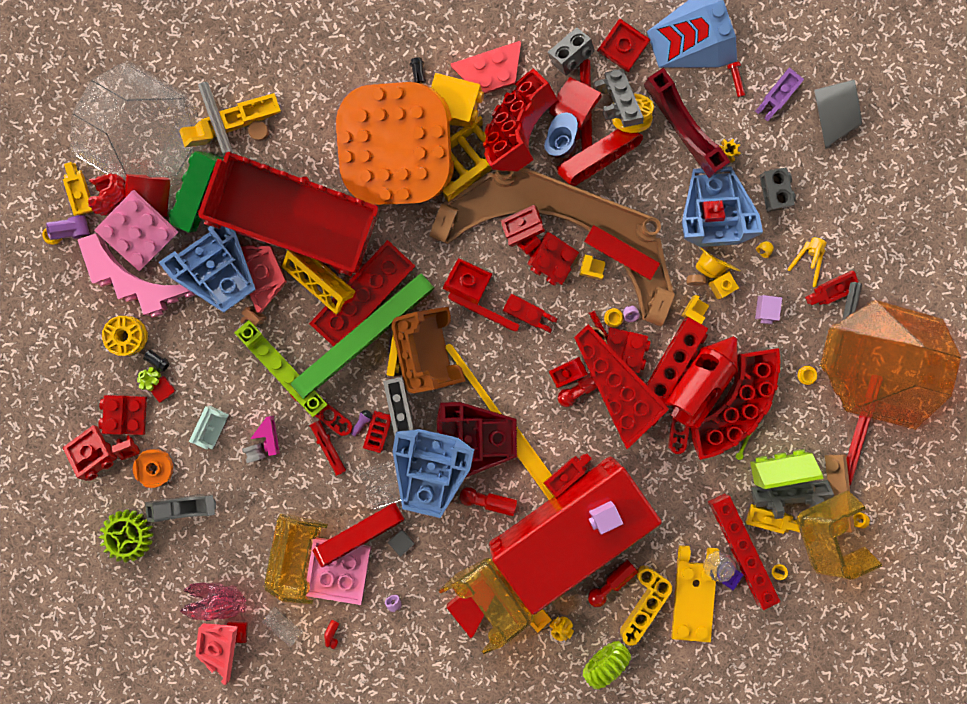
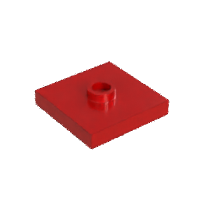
(623, 45)
(467, 281)

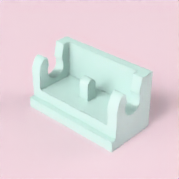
(209, 427)

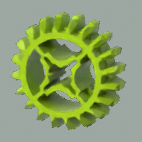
(132, 521)
(606, 665)

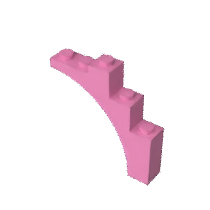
(106, 270)

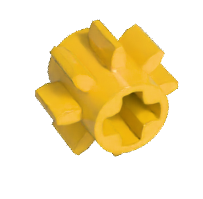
(730, 145)
(561, 628)

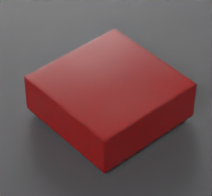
(163, 389)

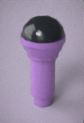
(364, 417)

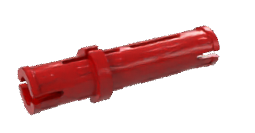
(327, 447)

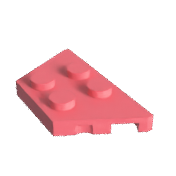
(492, 68)
(265, 274)
(216, 648)

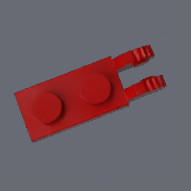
(527, 312)

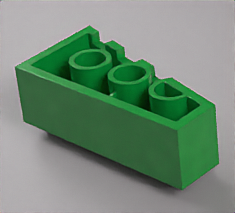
(192, 192)

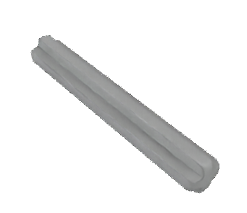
(215, 117)

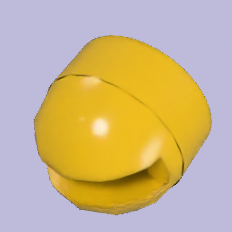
(767, 247)
(865, 524)
(778, 576)

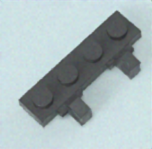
(625, 103)
(777, 497)

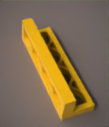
(321, 275)

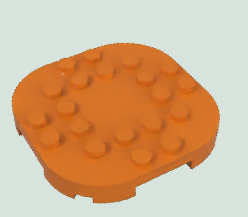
(394, 143)

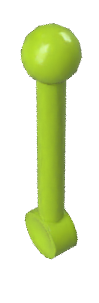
(739, 455)

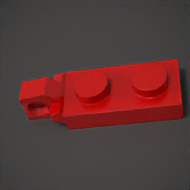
(832, 290)
(566, 475)

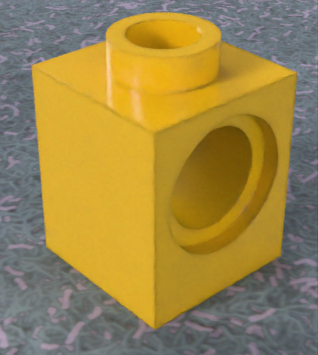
(723, 285)

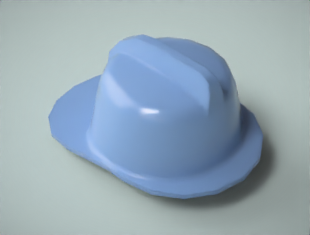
(561, 135)

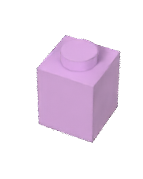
(768, 309)
(605, 518)

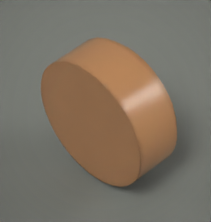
(258, 130)
(697, 280)

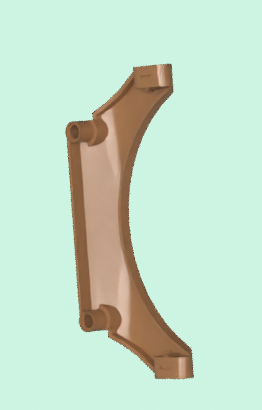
(508, 194)

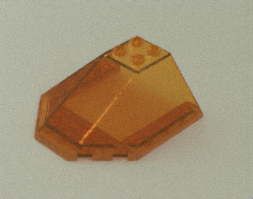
(891, 363)

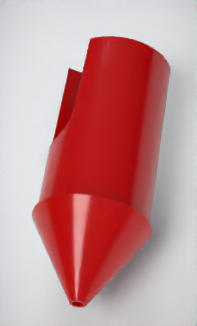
(704, 382)

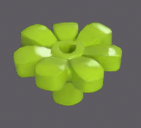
(148, 378)

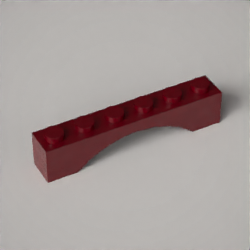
(704, 150)

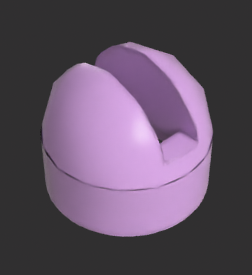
(630, 318)
(393, 607)

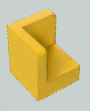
(196, 135)
(592, 267)
(695, 309)

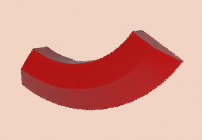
(514, 120)
(742, 407)

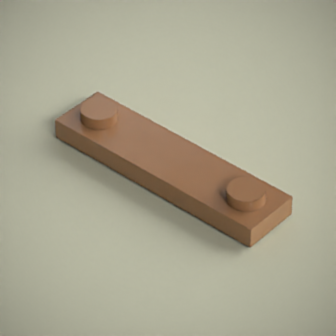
(838, 478)

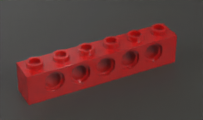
(698, 335)
(744, 551)

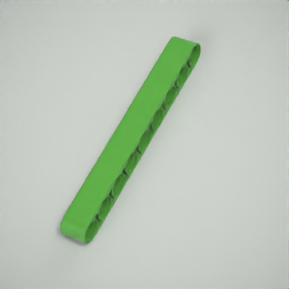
(362, 336)

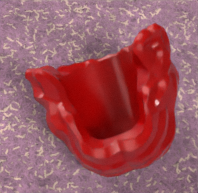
(111, 193)

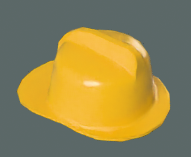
(712, 266)

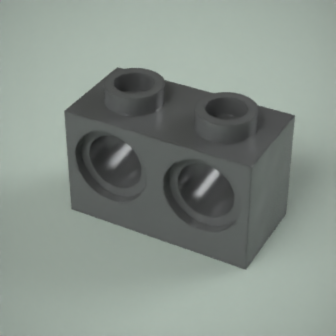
(571, 51)
(771, 189)

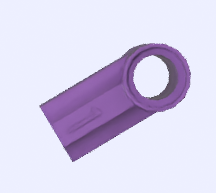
(72, 227)

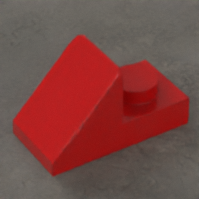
(568, 372)

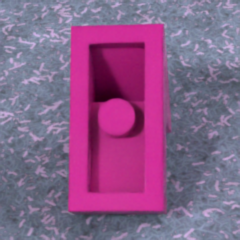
(268, 430)

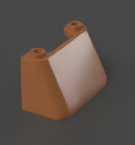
(423, 350)

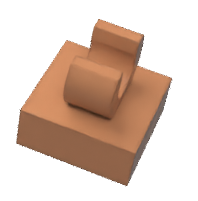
(251, 314)

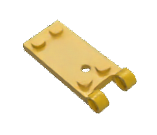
(692, 603)

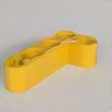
(642, 608)

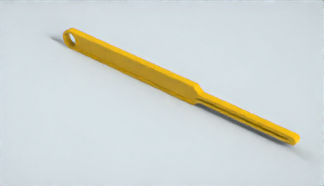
(524, 450)

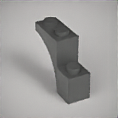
(180, 507)

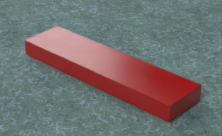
(621, 252)
(484, 312)

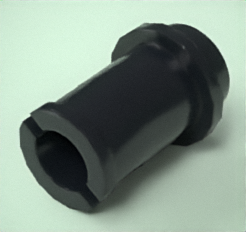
(417, 68)
(160, 363)

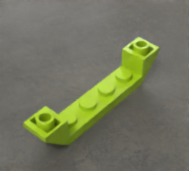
(277, 366)

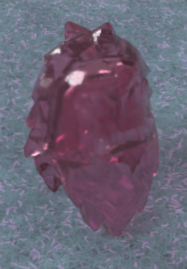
(216, 602)

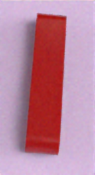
(598, 156)
(358, 535)

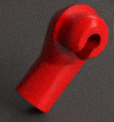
(329, 634)

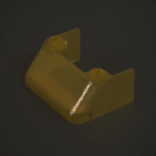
(819, 532)
(289, 557)
(495, 600)

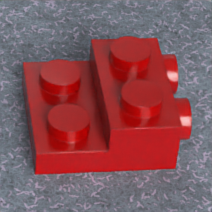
(552, 259)
(629, 347)
(123, 414)
(89, 454)

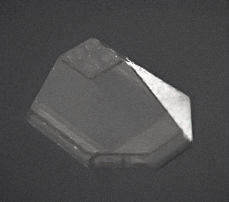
(132, 125)

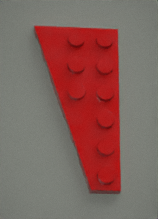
(625, 395)

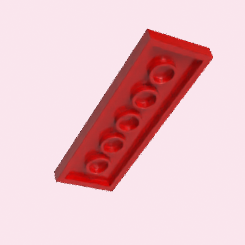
(371, 286)

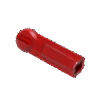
(568, 397)
(490, 502)
(614, 581)

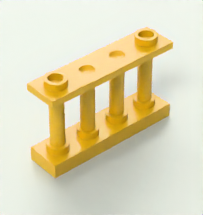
(467, 177)

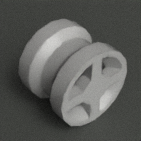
(253, 453)

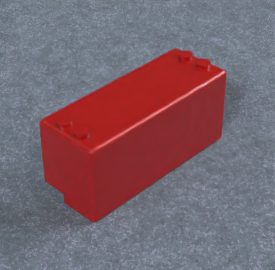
(289, 212)
(556, 542)

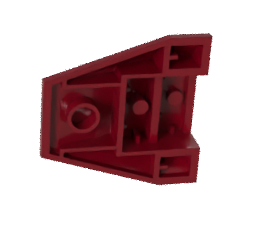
(487, 432)

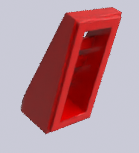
(375, 448)

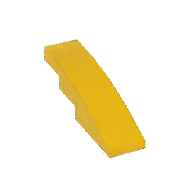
(247, 112)

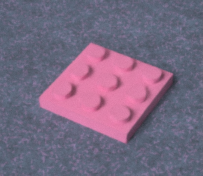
(136, 230)
(341, 579)

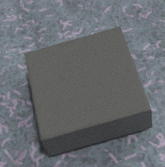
(401, 542)

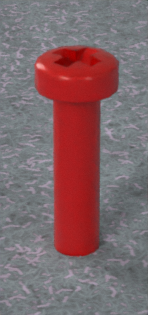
(736, 78)

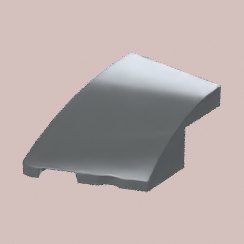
(838, 110)

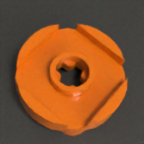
(144, 461)

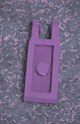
(780, 92)

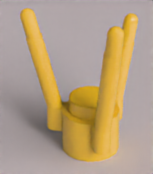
(817, 249)

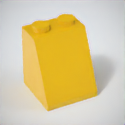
(460, 97)

